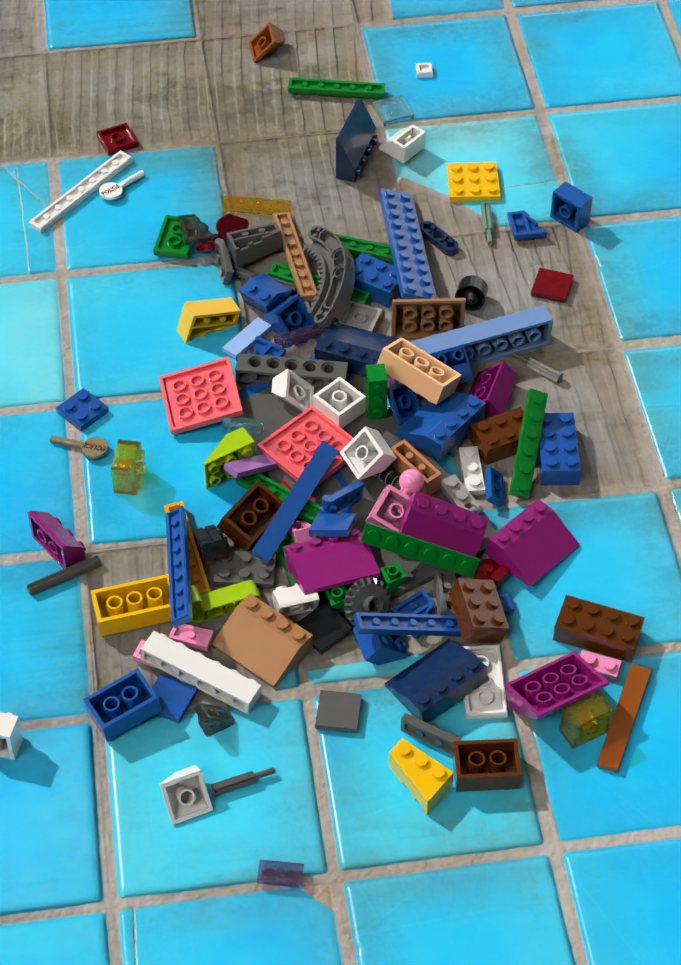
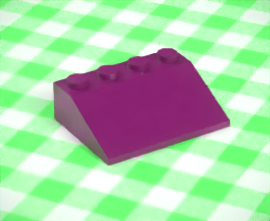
(443, 524)
(532, 543)
(330, 562)
(553, 686)

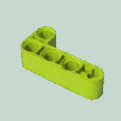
(220, 601)

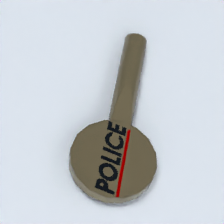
(92, 448)

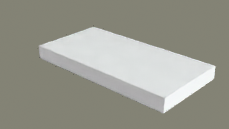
(489, 698)

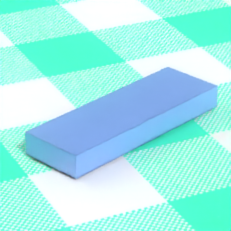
(246, 338)

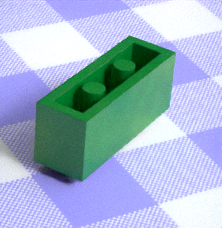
(376, 391)

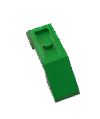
(391, 575)

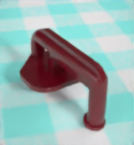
(224, 225)

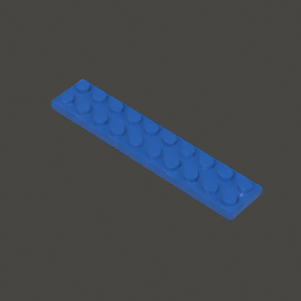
(406, 245)

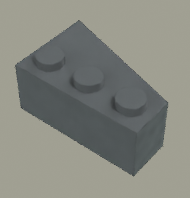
(253, 243)

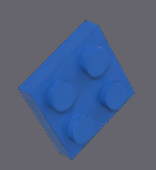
(82, 409)

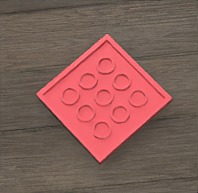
(200, 395)
(300, 438)

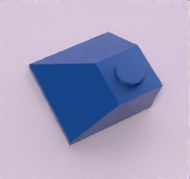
(402, 402)

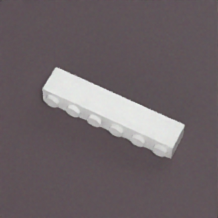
(201, 672)

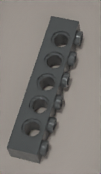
(263, 368)

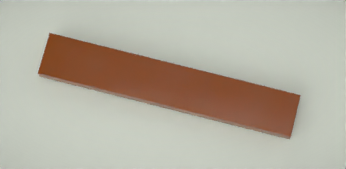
(623, 718)

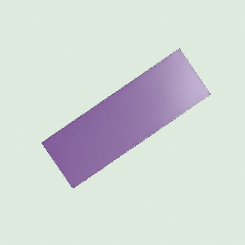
(250, 466)

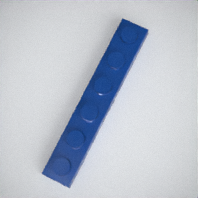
(406, 624)

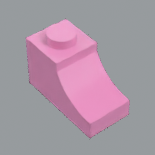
(300, 531)

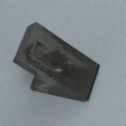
(213, 718)

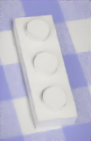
(471, 470)

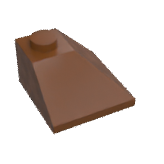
(266, 42)

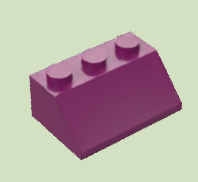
(494, 387)
(56, 539)

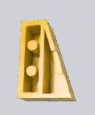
(206, 316)
(420, 774)

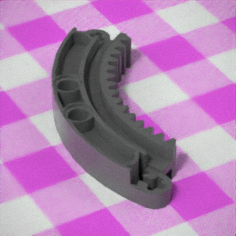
(336, 275)

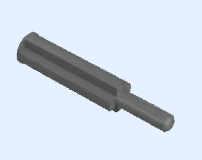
(540, 368)
(239, 781)

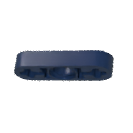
(447, 245)

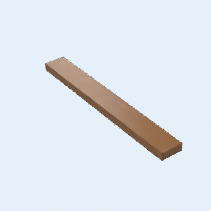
(295, 257)

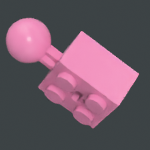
(395, 500)

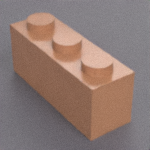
(410, 458)

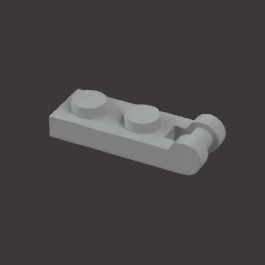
(459, 495)

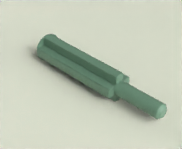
(487, 221)

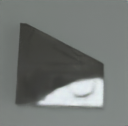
(194, 230)

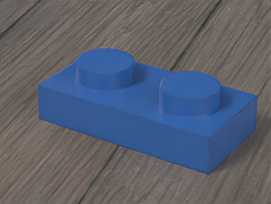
(494, 487)

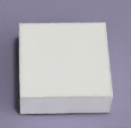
(424, 70)

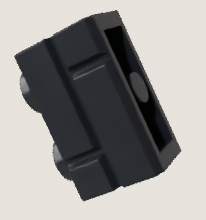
(211, 543)

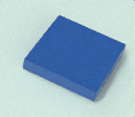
(332, 525)
(173, 697)

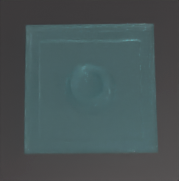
(393, 110)
(249, 425)

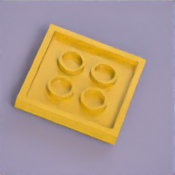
(473, 182)

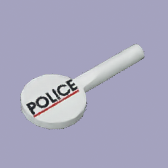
(113, 191)

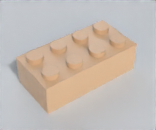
(419, 370)

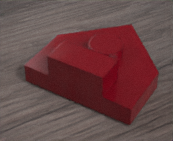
(490, 570)

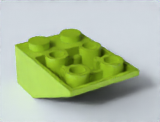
(232, 447)

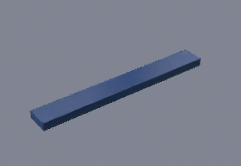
(294, 502)
(178, 567)

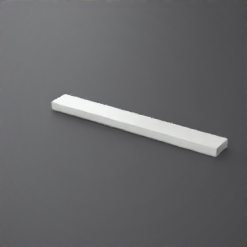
(80, 192)

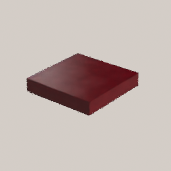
(117, 139)
(552, 285)

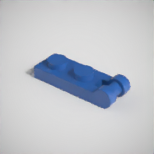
(342, 498)

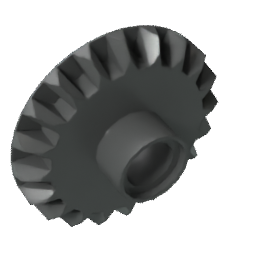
(362, 593)

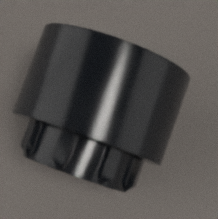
(474, 290)

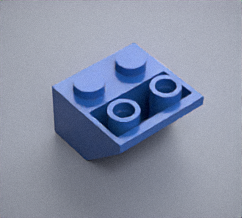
(457, 360)
(381, 647)

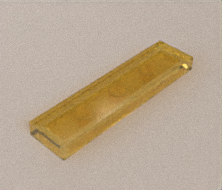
(255, 205)

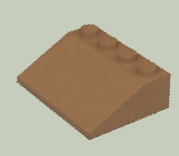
(426, 317)
(263, 641)

